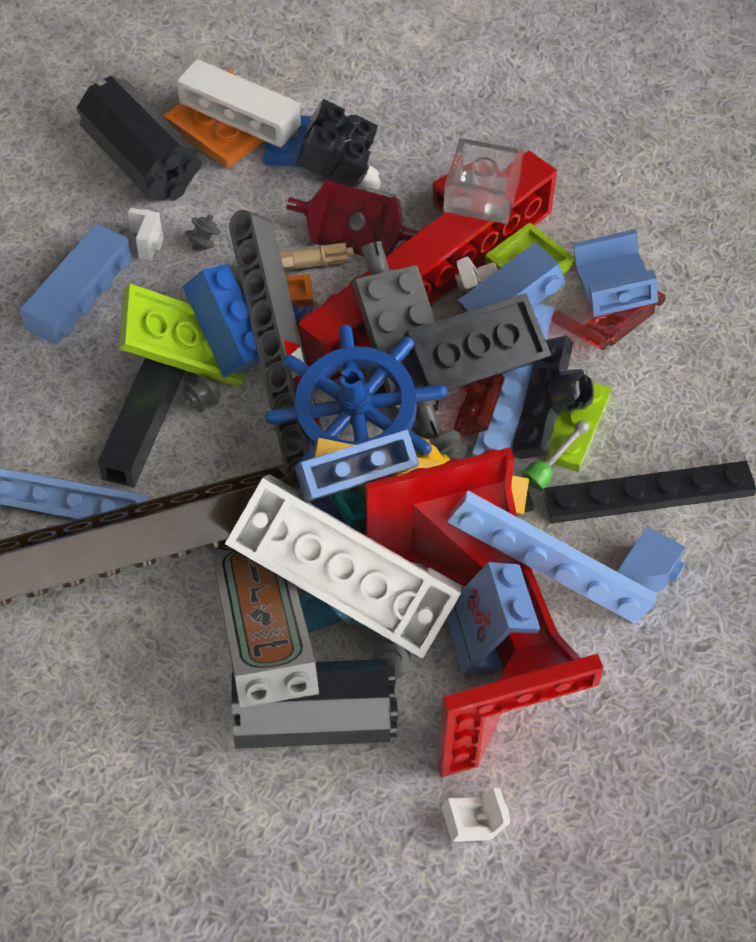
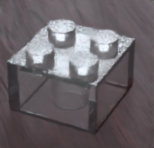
(483, 180)

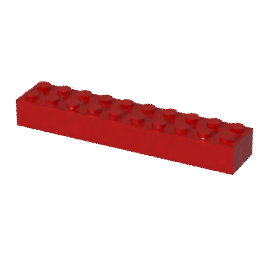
(435, 254)

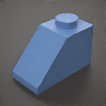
(654, 561)

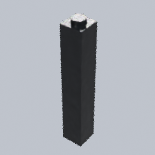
(139, 422)

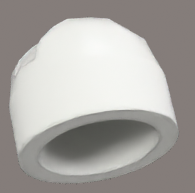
(370, 178)

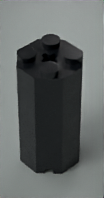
(138, 139)
(352, 708)

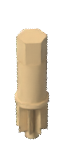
(314, 257)

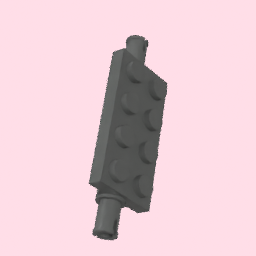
(390, 307)

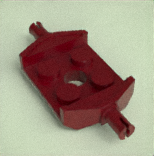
(333, 206)

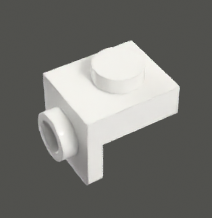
(149, 231)
(470, 276)
(476, 816)

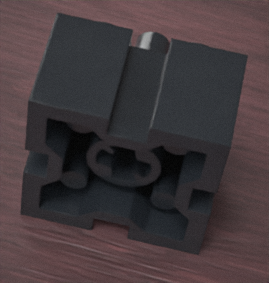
(337, 144)

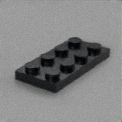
(478, 344)

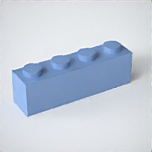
(76, 284)

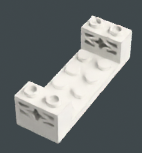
(343, 567)

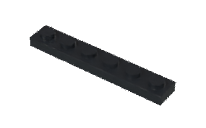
(649, 491)

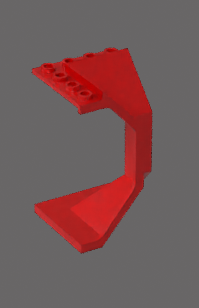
(411, 520)

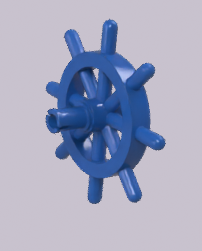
(355, 400)

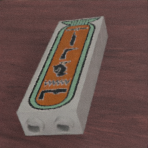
(263, 631)

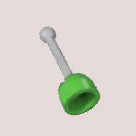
(540, 472)

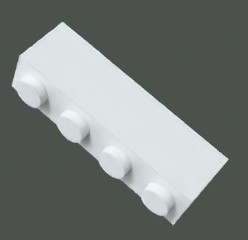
(239, 103)

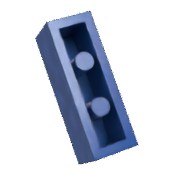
(223, 318)

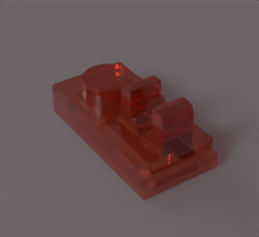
(478, 405)

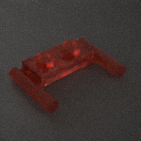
(607, 328)

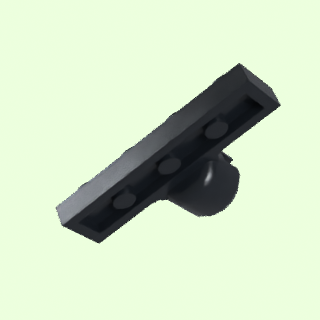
(547, 396)

